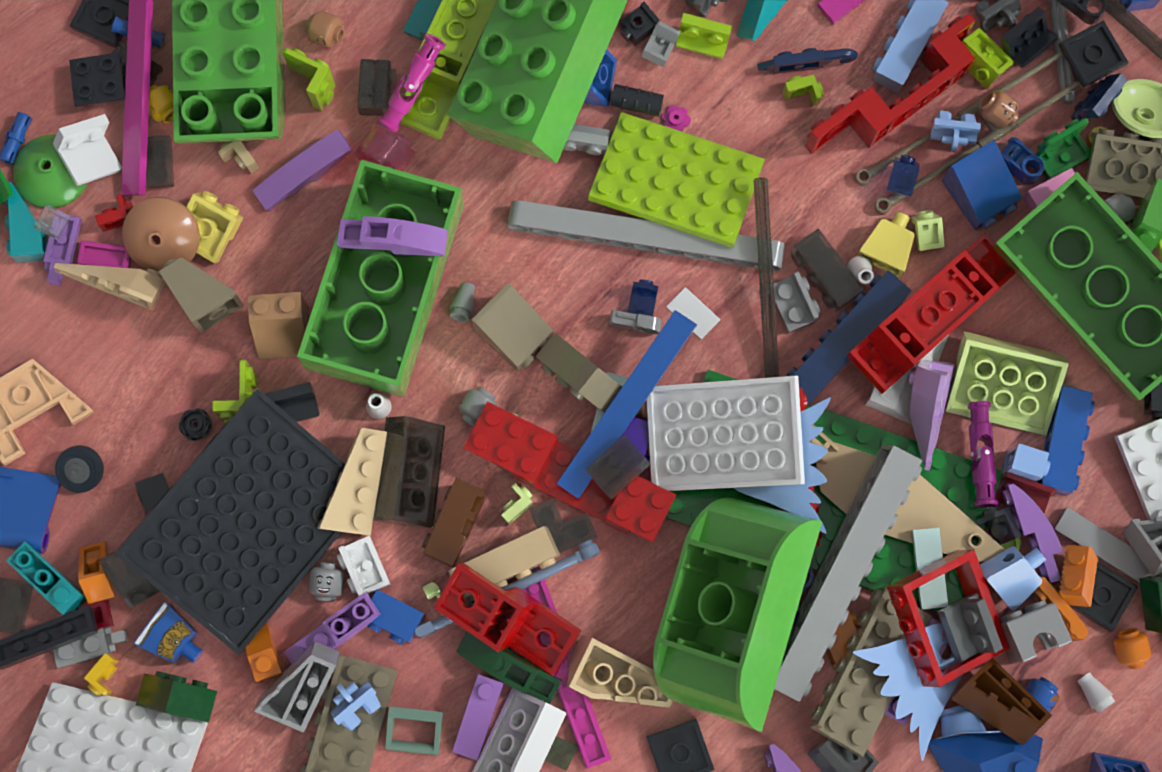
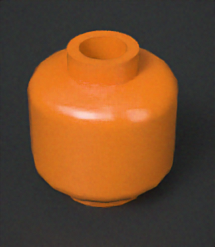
(1132, 648)

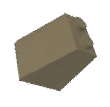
(199, 294)
(512, 328)

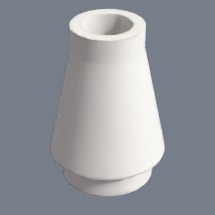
(861, 269)
(380, 411)
(1096, 694)

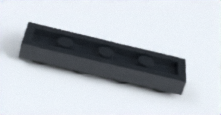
(47, 637)

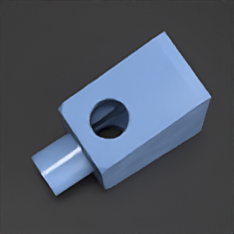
(1013, 575)

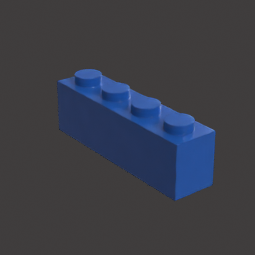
(1066, 439)

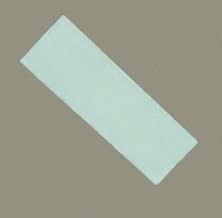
(927, 551)

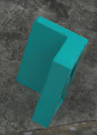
(421, 18)

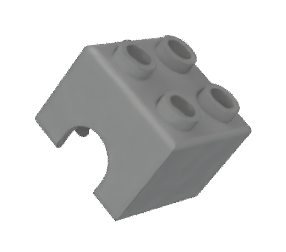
(1038, 621)

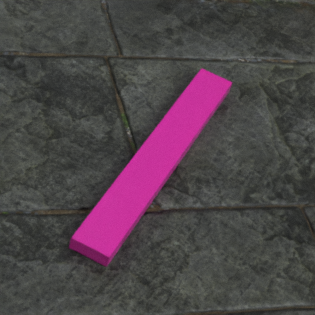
(137, 98)
(576, 705)

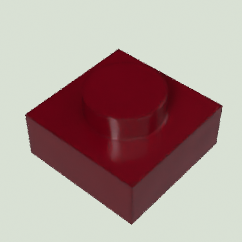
(102, 614)

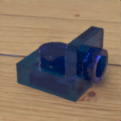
(903, 175)
(643, 298)

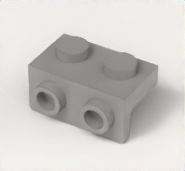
(588, 139)

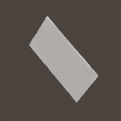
(695, 310)

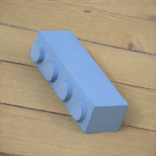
(908, 43)

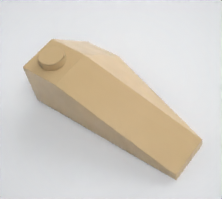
(126, 283)
(611, 675)

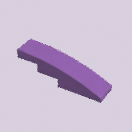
(302, 170)

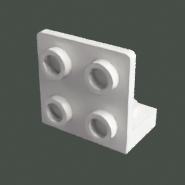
(86, 150)

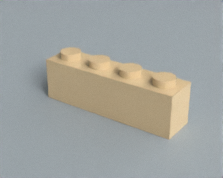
(515, 558)

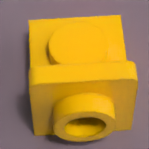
(102, 670)

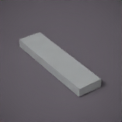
(1106, 546)

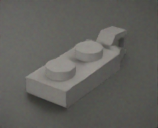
(89, 647)

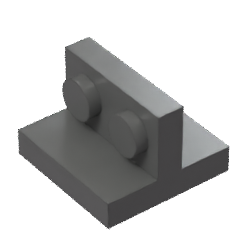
(969, 627)
(835, 758)

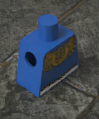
(169, 636)

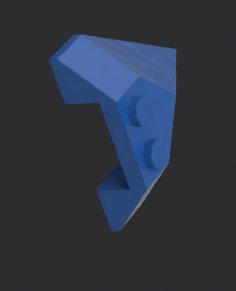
(986, 753)

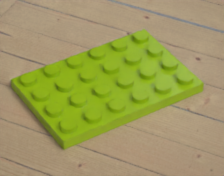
(676, 180)

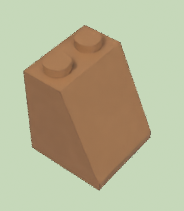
(278, 323)

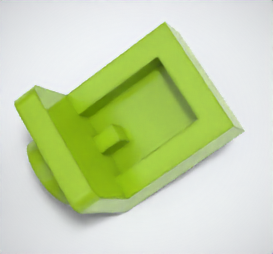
(800, 85)

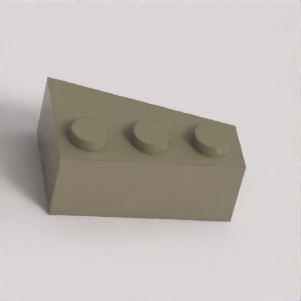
(578, 372)

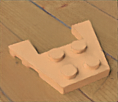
(25, 395)

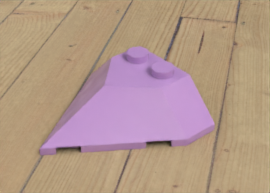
(928, 398)

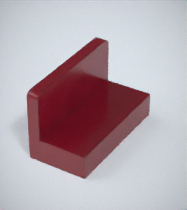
(1037, 492)

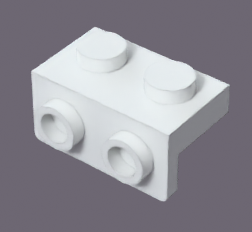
(363, 566)

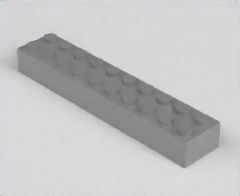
(845, 566)

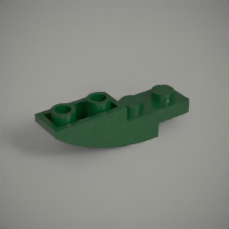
(509, 668)

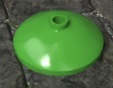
(40, 185)

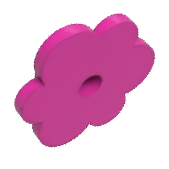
(677, 124)

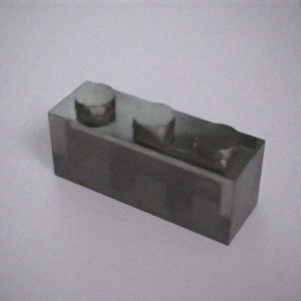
(826, 270)

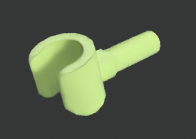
(432, 590)

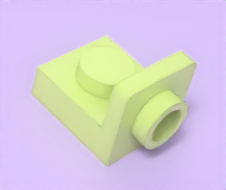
(928, 230)
(514, 509)

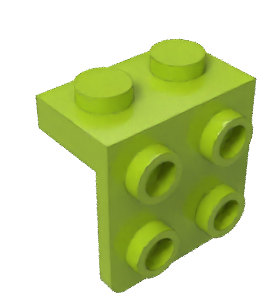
(322, 83)
(248, 380)

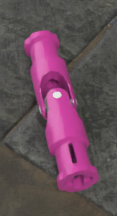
(420, 68)

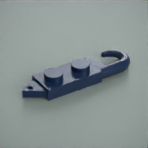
(807, 59)

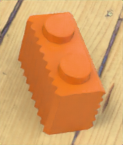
(1078, 575)

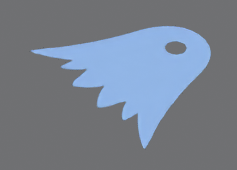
(797, 497)
(923, 702)

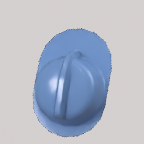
(959, 721)

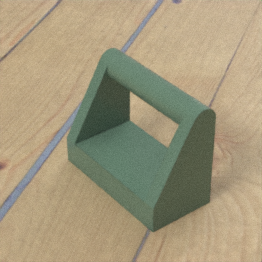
(418, 715)

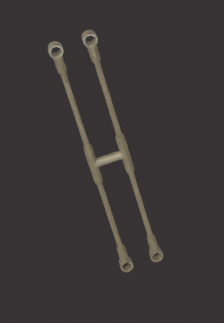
(995, 135)

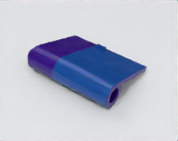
(26, 508)

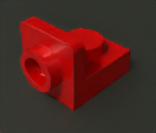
(112, 217)

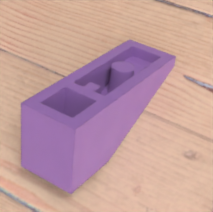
(478, 717)

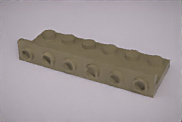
(1124, 163)
(853, 698)
(336, 746)

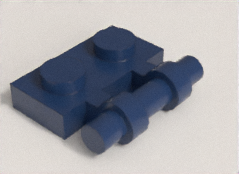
(1099, 97)

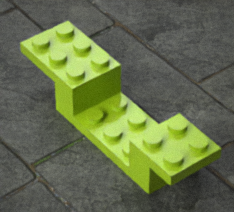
(460, 28)

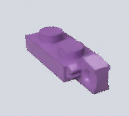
(62, 249)

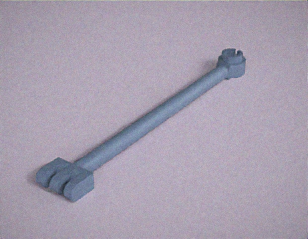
(586, 551)

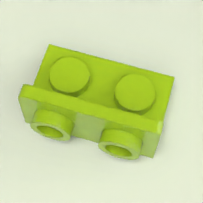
(703, 36)
(989, 58)

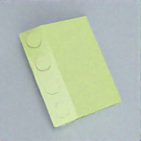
(1013, 377)

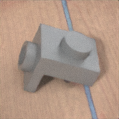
(660, 44)

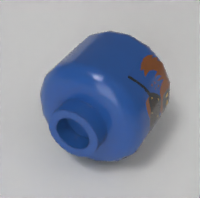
(1044, 692)

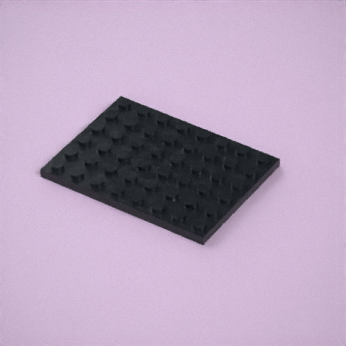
(239, 523)

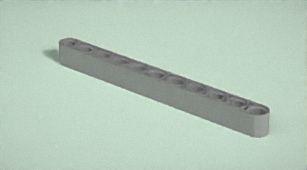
(633, 234)

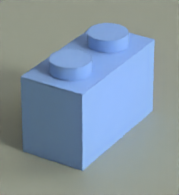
(1026, 462)

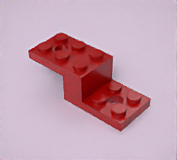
(507, 619)

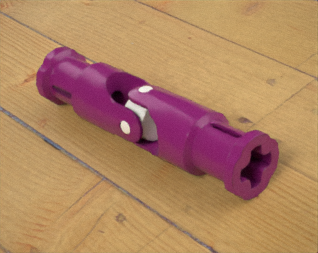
(983, 465)

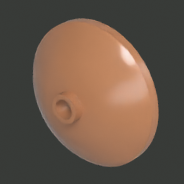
(167, 220)

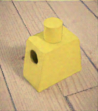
(889, 245)

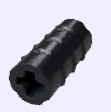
(637, 100)

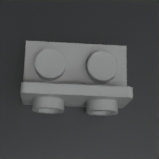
(794, 303)

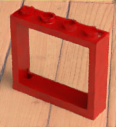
(911, 623)

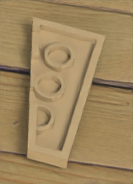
(355, 495)

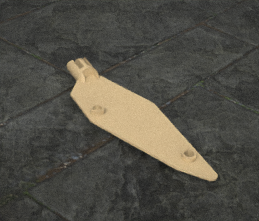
(924, 509)

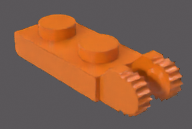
(1072, 621)

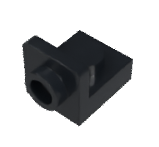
(1000, 524)

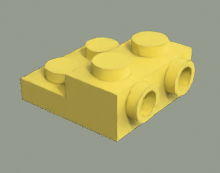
(215, 223)

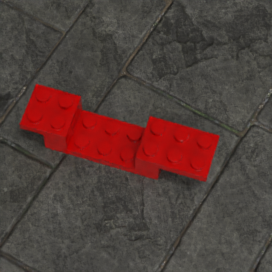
(873, 119)
(931, 314)
(540, 461)

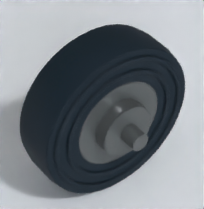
(79, 469)

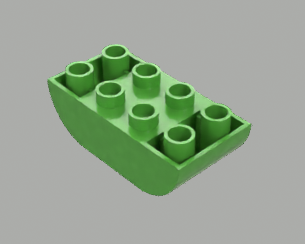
(228, 70)
(733, 608)

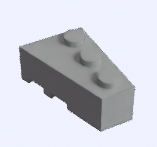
(1147, 542)
(298, 690)

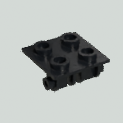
(97, 79)

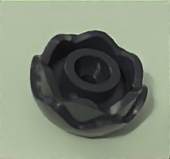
(193, 416)

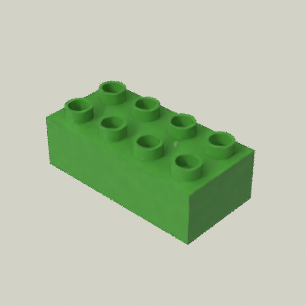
(534, 72)
(1094, 281)
(376, 301)

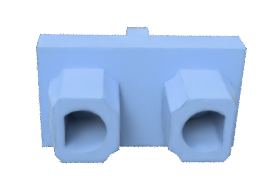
(954, 131)
(351, 700)

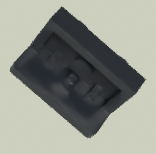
(1028, 38)

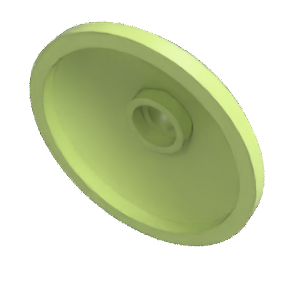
(1140, 107)

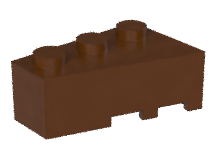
(454, 522)
(1002, 702)

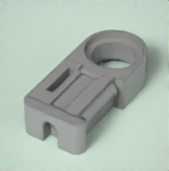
(635, 322)

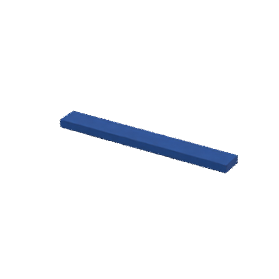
(628, 401)

